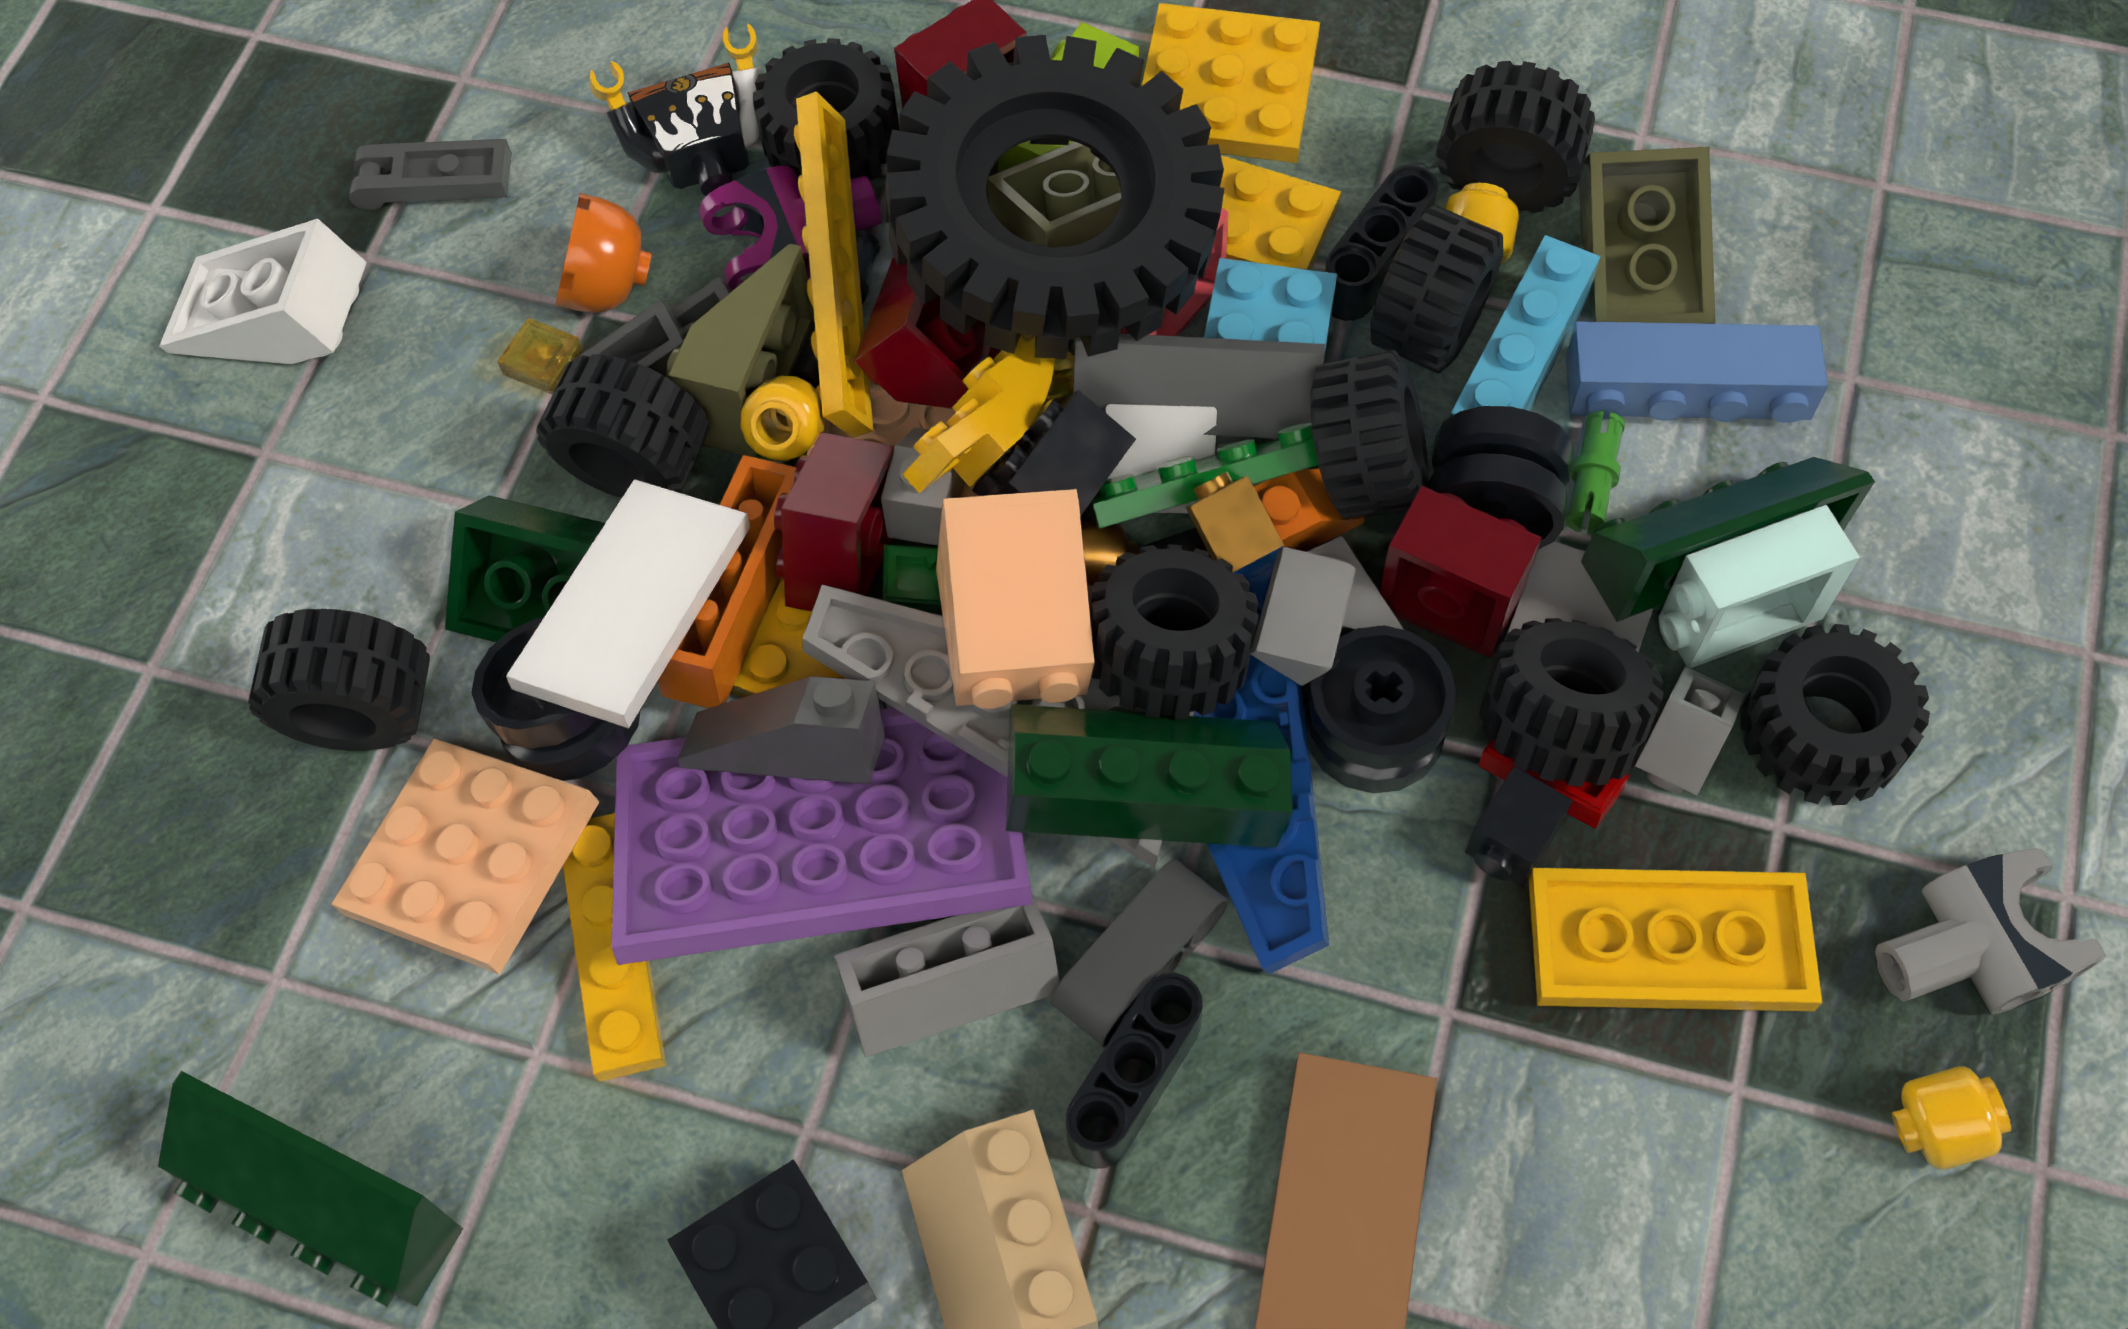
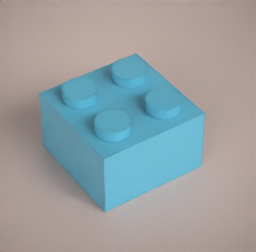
(1270, 303)

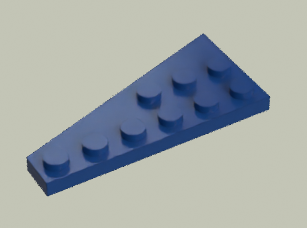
(1281, 887)

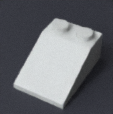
(268, 298)

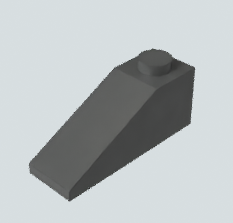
(794, 730)

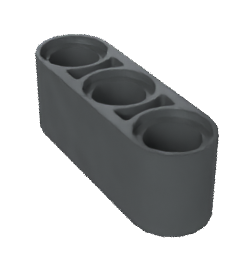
(1143, 942)

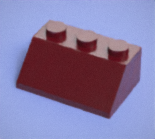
(915, 351)

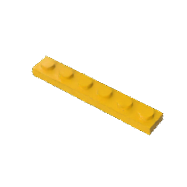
(833, 264)

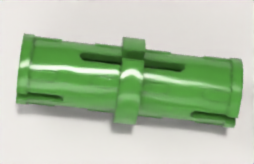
(1595, 471)

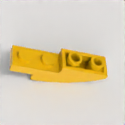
(987, 417)

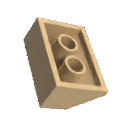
(998, 1231)

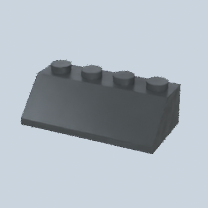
(1249, 382)

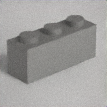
(947, 975)

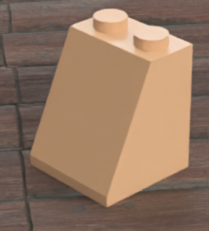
(1015, 598)

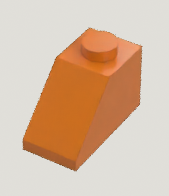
(1303, 509)

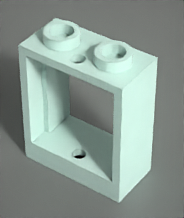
(1756, 586)

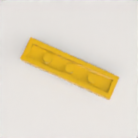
(615, 997)

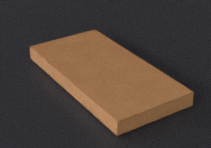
(1347, 1198)

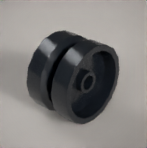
(1506, 466)
(1380, 710)
(537, 731)

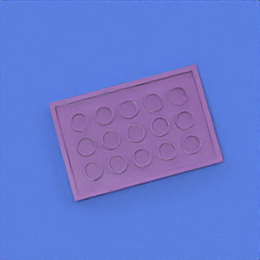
(786, 858)

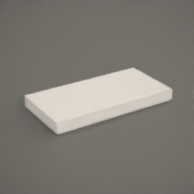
(629, 603)

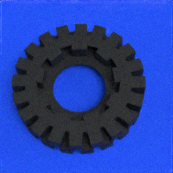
(1054, 293)

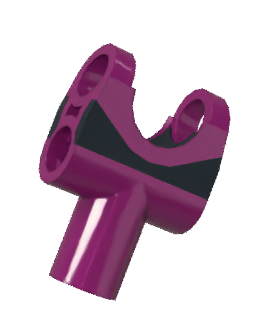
(773, 211)

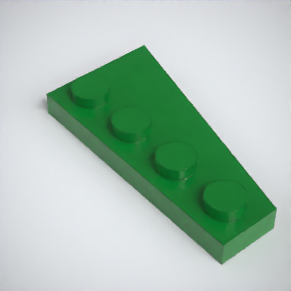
(1174, 481)

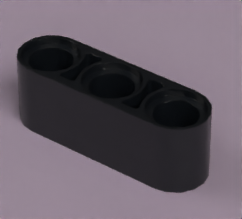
(1374, 238)
(1142, 1038)

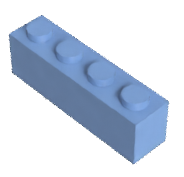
(1696, 370)

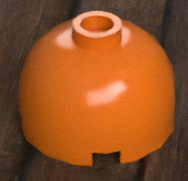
(601, 257)

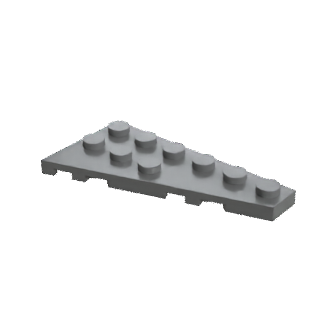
(912, 673)

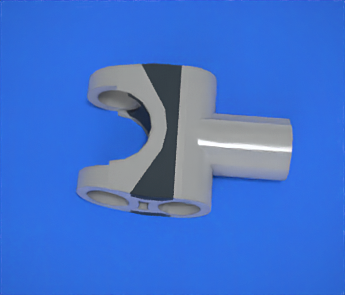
(1985, 938)

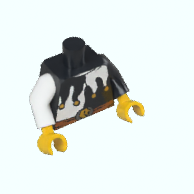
(691, 124)

